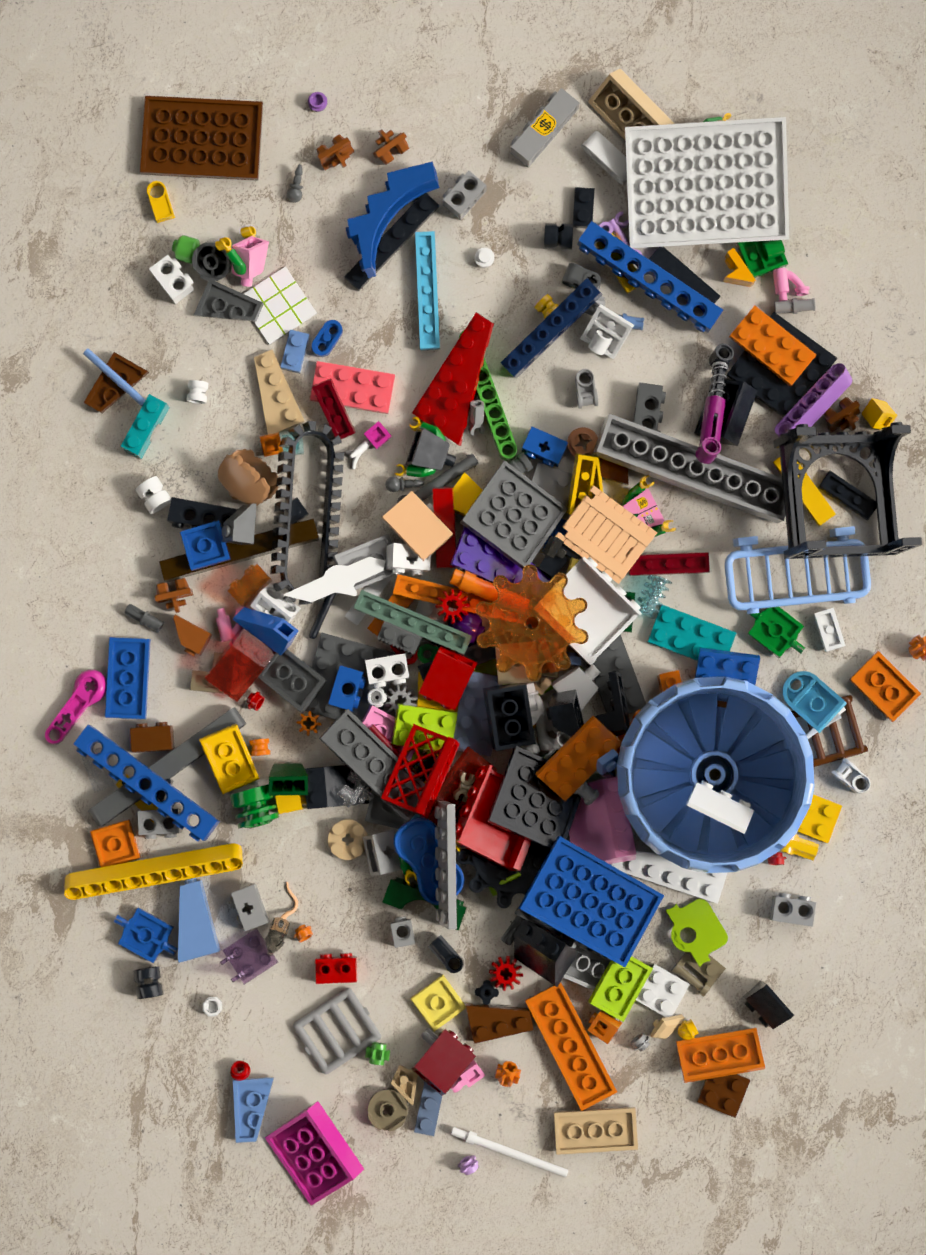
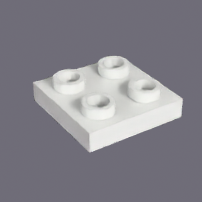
(606, 332)

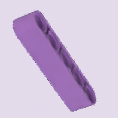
(817, 399)

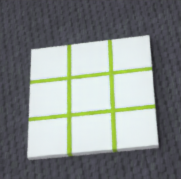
(283, 306)

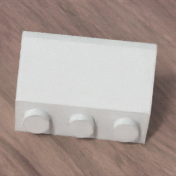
(720, 806)

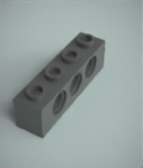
(652, 393)

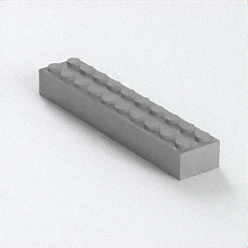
(677, 464)

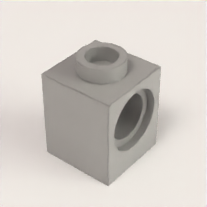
(402, 941)

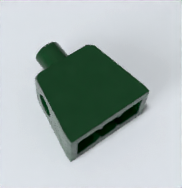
(288, 779)

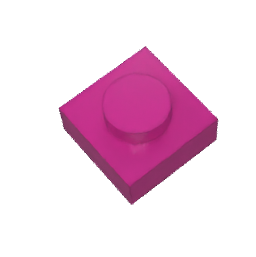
(377, 435)

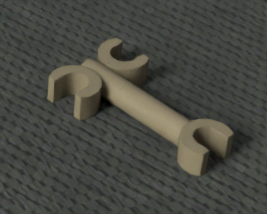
(463, 786)

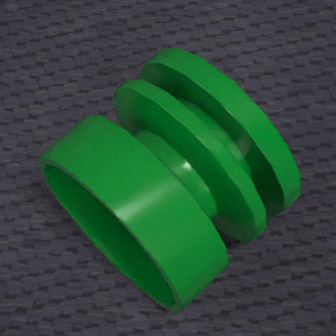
(254, 807)

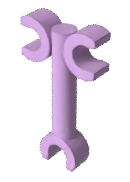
(615, 226)

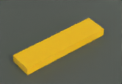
(812, 498)

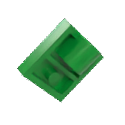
(763, 256)

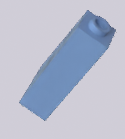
(196, 927)

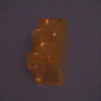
(249, 585)

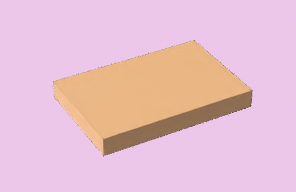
(417, 526)

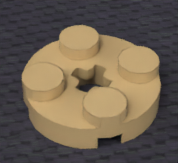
(339, 847)

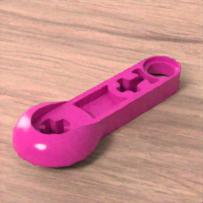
(78, 702)

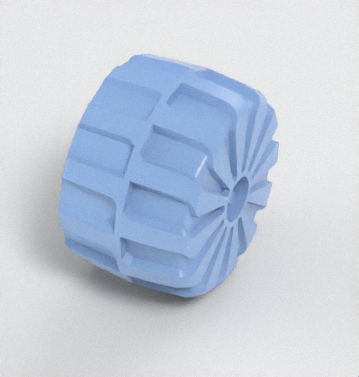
(759, 759)

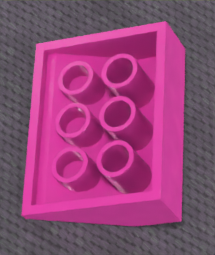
(314, 1153)

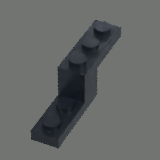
(617, 721)

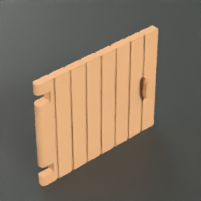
(606, 534)

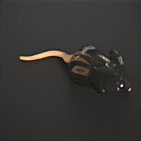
(279, 928)

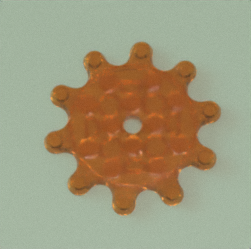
(538, 600)

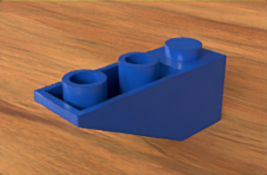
(269, 629)

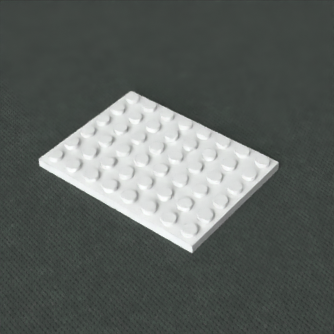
(707, 182)

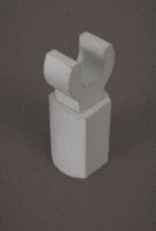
(476, 416)

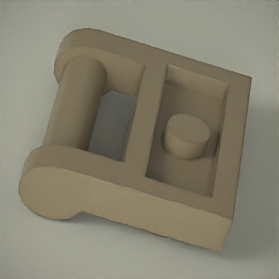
(710, 970)

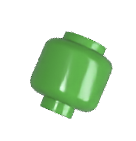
(184, 248)

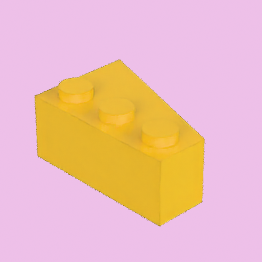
(585, 475)

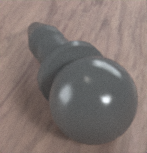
(294, 194)
(393, 483)

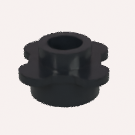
(486, 998)

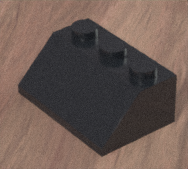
(738, 404)
(509, 716)
(542, 952)

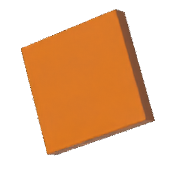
(115, 844)

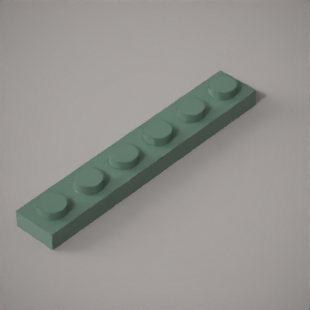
(413, 622)

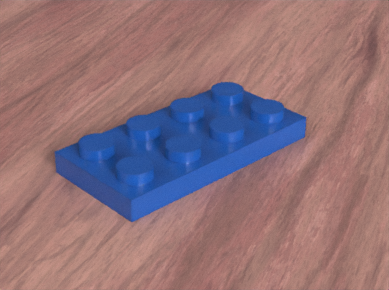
(127, 678)

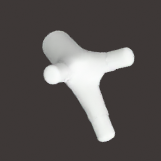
(356, 453)

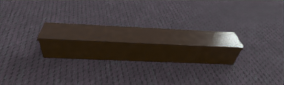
(300, 534)

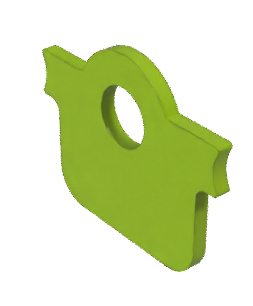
(708, 929)

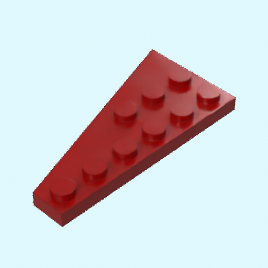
(454, 386)

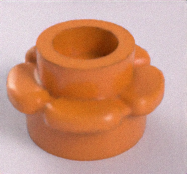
(303, 933)

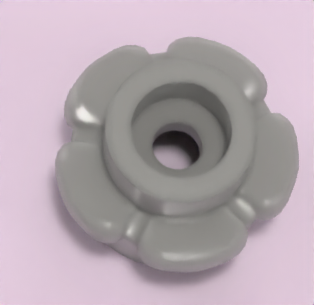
(640, 1042)

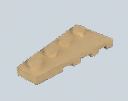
(277, 399)

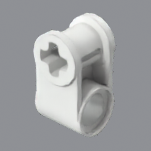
(850, 776)

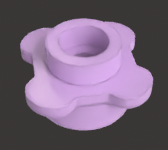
(468, 1165)

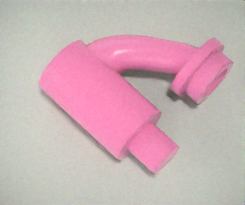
(781, 285)
(224, 625)

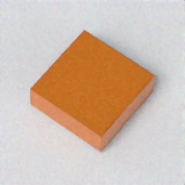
(270, 444)

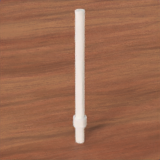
(471, 1138)

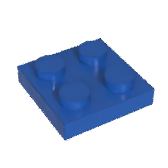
(205, 545)

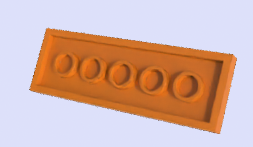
(571, 1046)

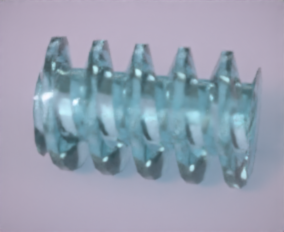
(652, 595)

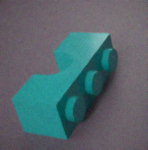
(148, 418)

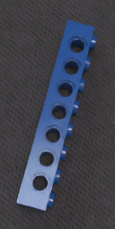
(646, 267)
(85, 745)

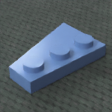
(249, 1106)

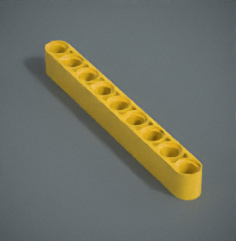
(153, 871)

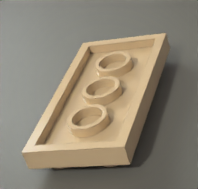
(595, 1130)

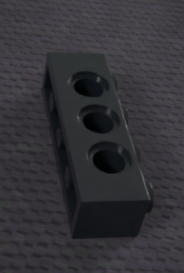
(180, 507)

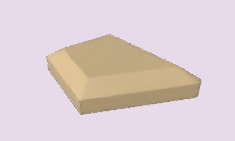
(666, 1026)
(405, 1083)

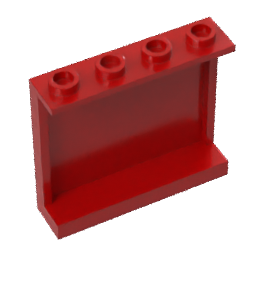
(483, 837)

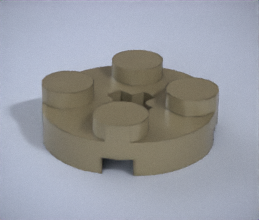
(390, 1098)

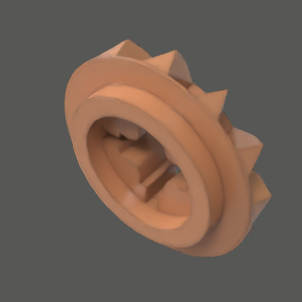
(587, 435)

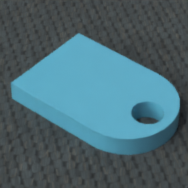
(813, 700)

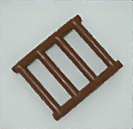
(841, 753)

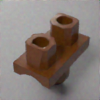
(845, 418)

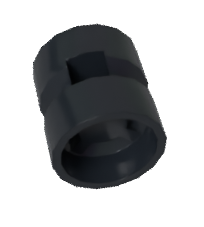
(558, 236)
(149, 989)

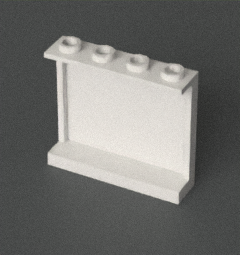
(607, 608)

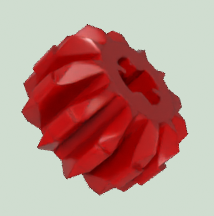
(452, 614)
(511, 968)

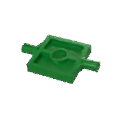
(776, 631)

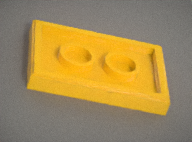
(229, 758)

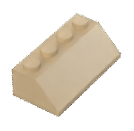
(626, 104)

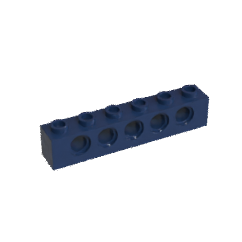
(551, 328)

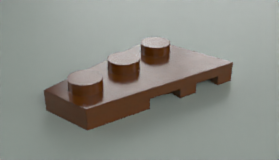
(497, 1022)

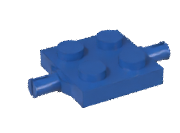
(145, 935)

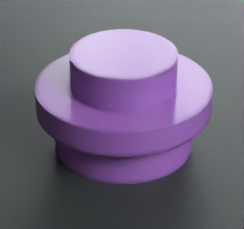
(317, 101)

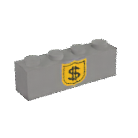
(544, 127)

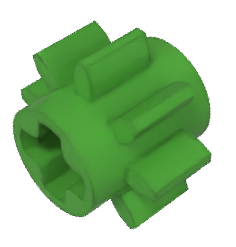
(377, 1053)

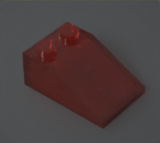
(239, 665)

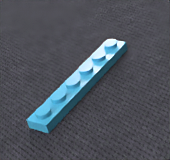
(427, 290)

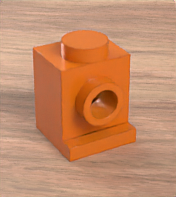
(607, 1032)

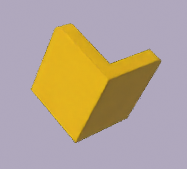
(879, 414)

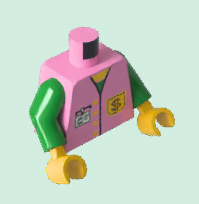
(246, 256)
(643, 506)

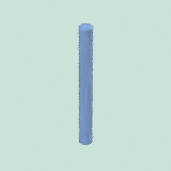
(114, 376)

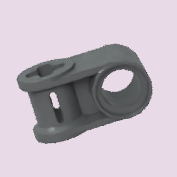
(577, 274)

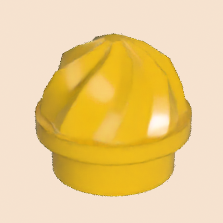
(687, 1030)

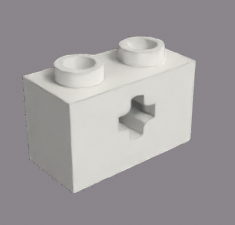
(396, 560)

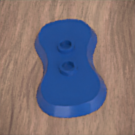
(416, 846)

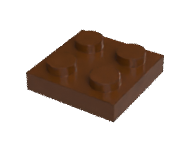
(724, 1093)

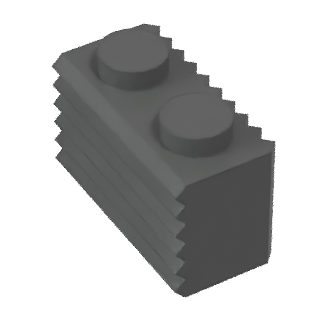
(399, 638)

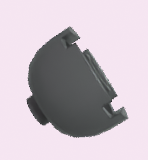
(211, 262)

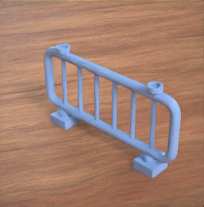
(753, 606)

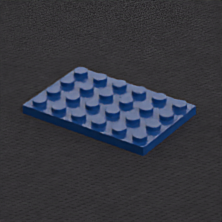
(591, 901)

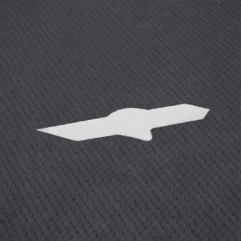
(338, 580)

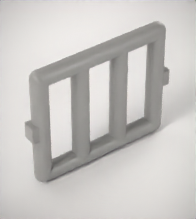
(341, 1056)

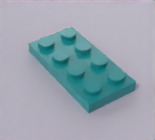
(688, 634)

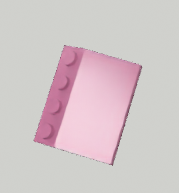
(603, 825)

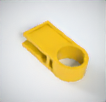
(162, 205)

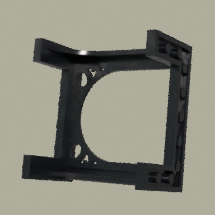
(882, 450)

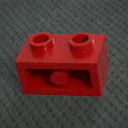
(336, 969)

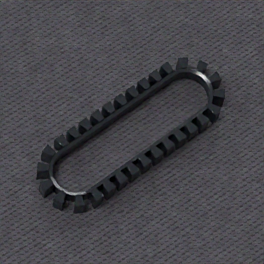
(287, 442)

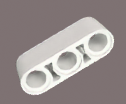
(606, 156)

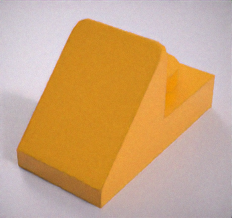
(741, 274)

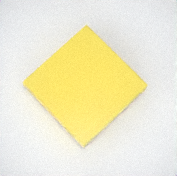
(438, 1003)

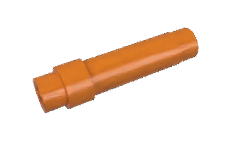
(470, 583)

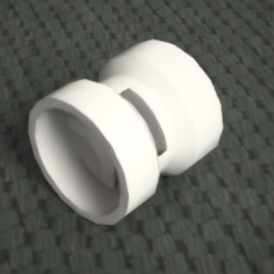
(197, 392)

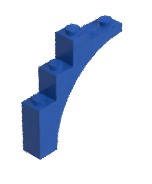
(401, 188)

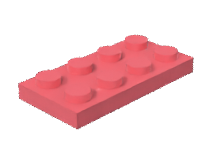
(357, 386)

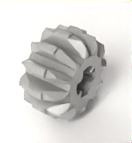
(395, 695)

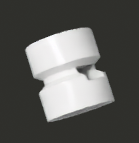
(154, 496)

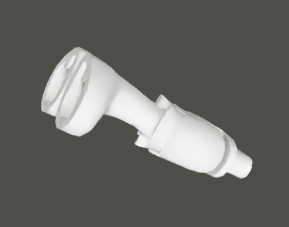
(538, 713)

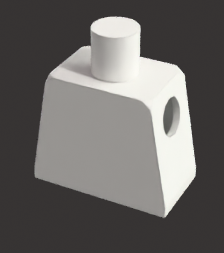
(578, 680)

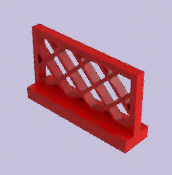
(436, 777)

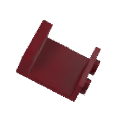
(444, 1062)

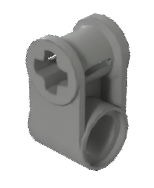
(586, 391)

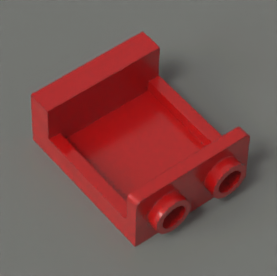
(447, 678)

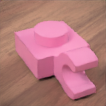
(469, 1077)

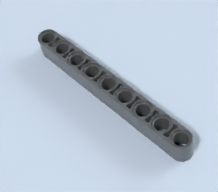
(165, 767)

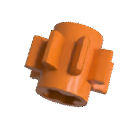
(918, 647)
(313, 719)
(507, 1073)

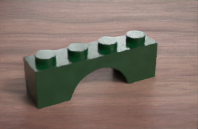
(400, 894)

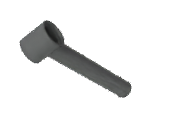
(445, 478)

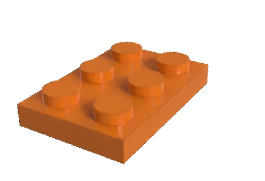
(885, 686)

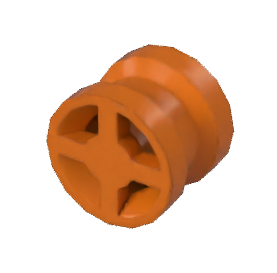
(260, 747)

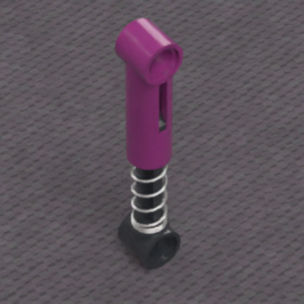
(714, 405)

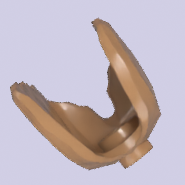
(247, 477)

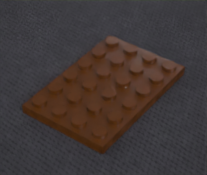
(201, 138)

